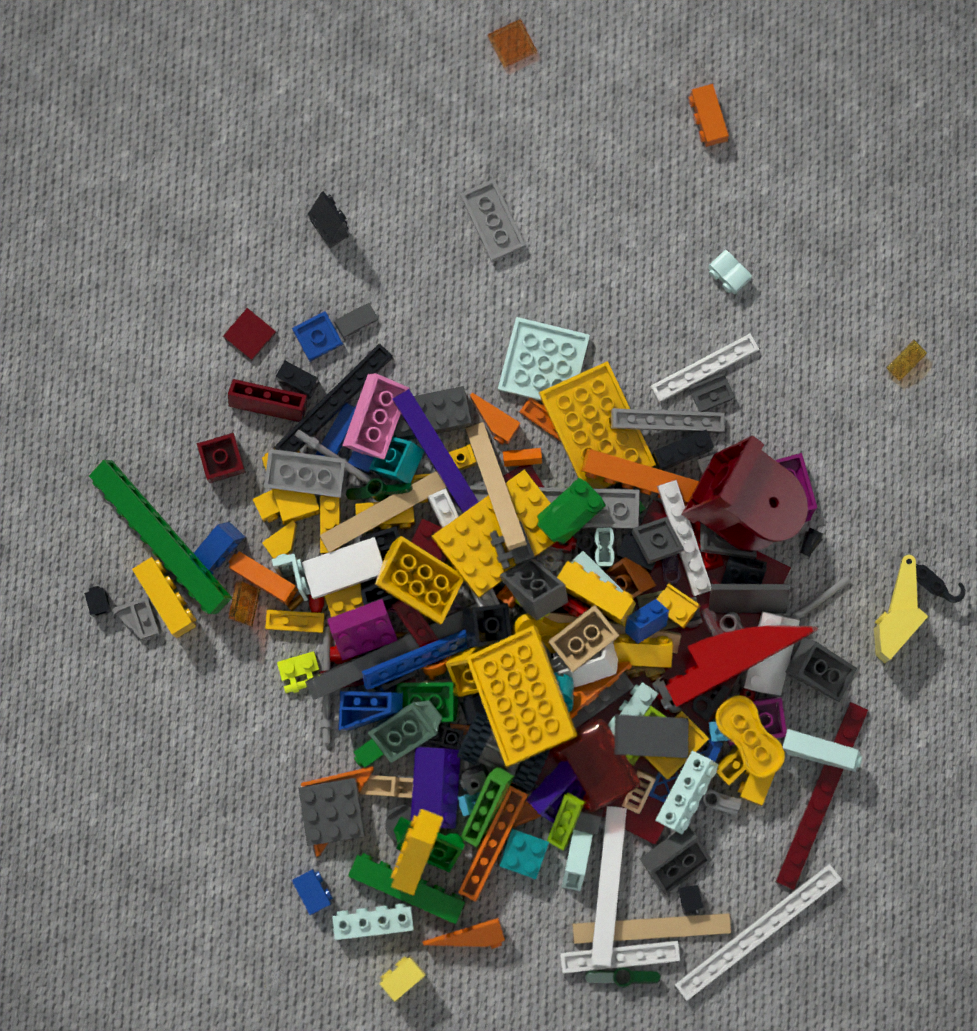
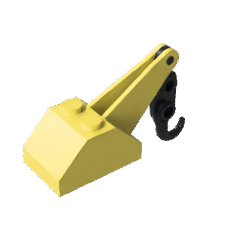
(903, 614)

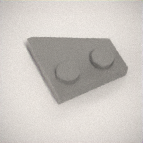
(138, 617)

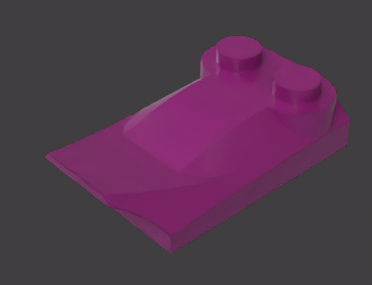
(797, 467)

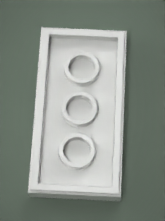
(343, 568)

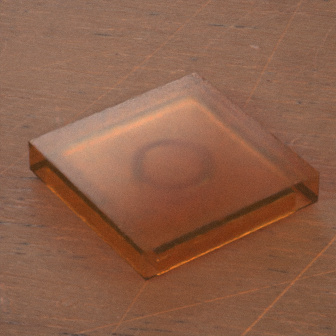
(512, 43)
(244, 603)

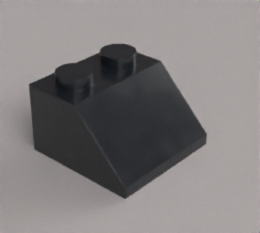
(486, 624)

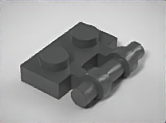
(519, 554)

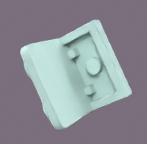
(289, 565)

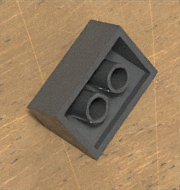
(675, 860)

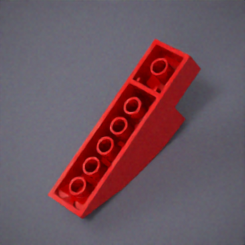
(729, 655)

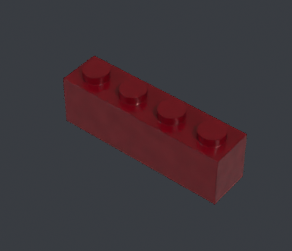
(267, 400)

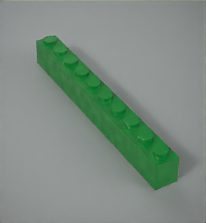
(160, 537)

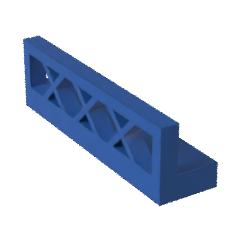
(338, 430)

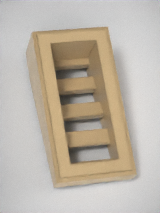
(651, 778)

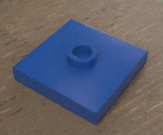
(317, 336)

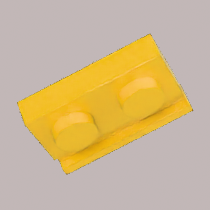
(680, 606)

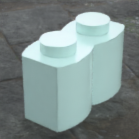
(730, 272)
(604, 543)

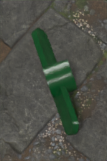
(372, 485)
(636, 977)

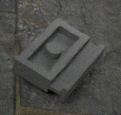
(711, 392)

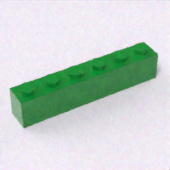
(425, 897)

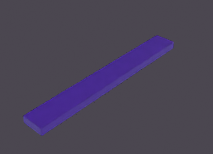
(435, 450)

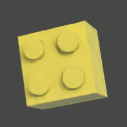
(402, 978)

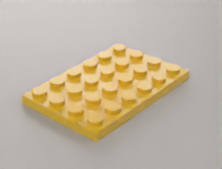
(582, 420)
(468, 537)
(521, 696)

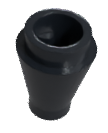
(810, 542)

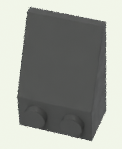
(535, 588)
(821, 669)

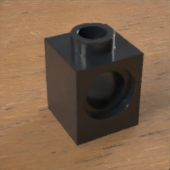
(97, 601)
(690, 899)

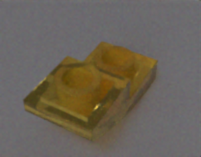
(906, 360)
(649, 672)

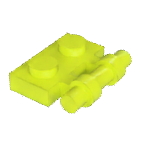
(296, 667)

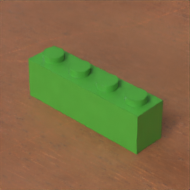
(487, 806)

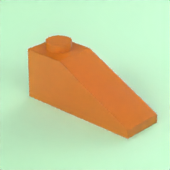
(499, 423)

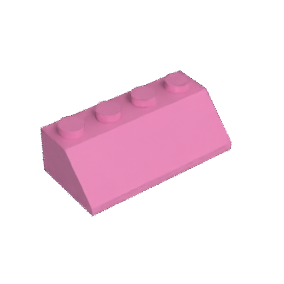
(374, 417)

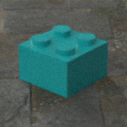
(399, 462)
(524, 854)

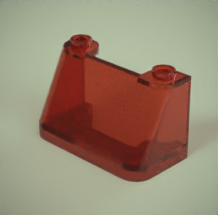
(593, 760)

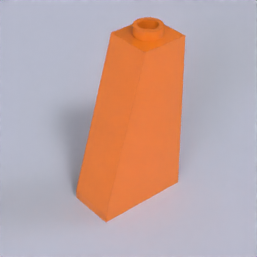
(263, 578)

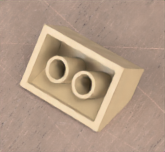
(583, 638)

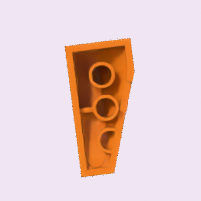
(479, 935)

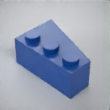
(219, 545)
(364, 708)

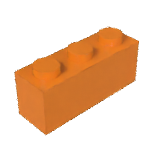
(708, 115)

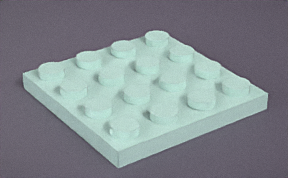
(541, 357)

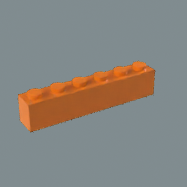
(633, 474)
(493, 843)

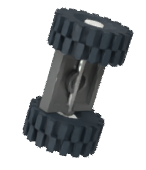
(482, 747)

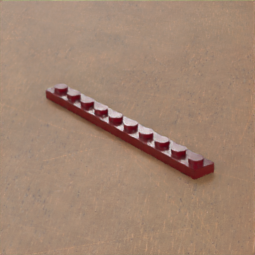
(819, 801)

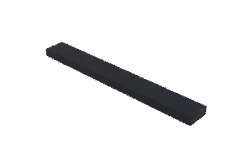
(335, 399)

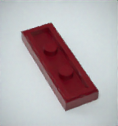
(414, 623)

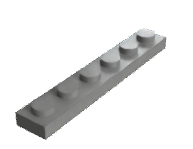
(667, 420)

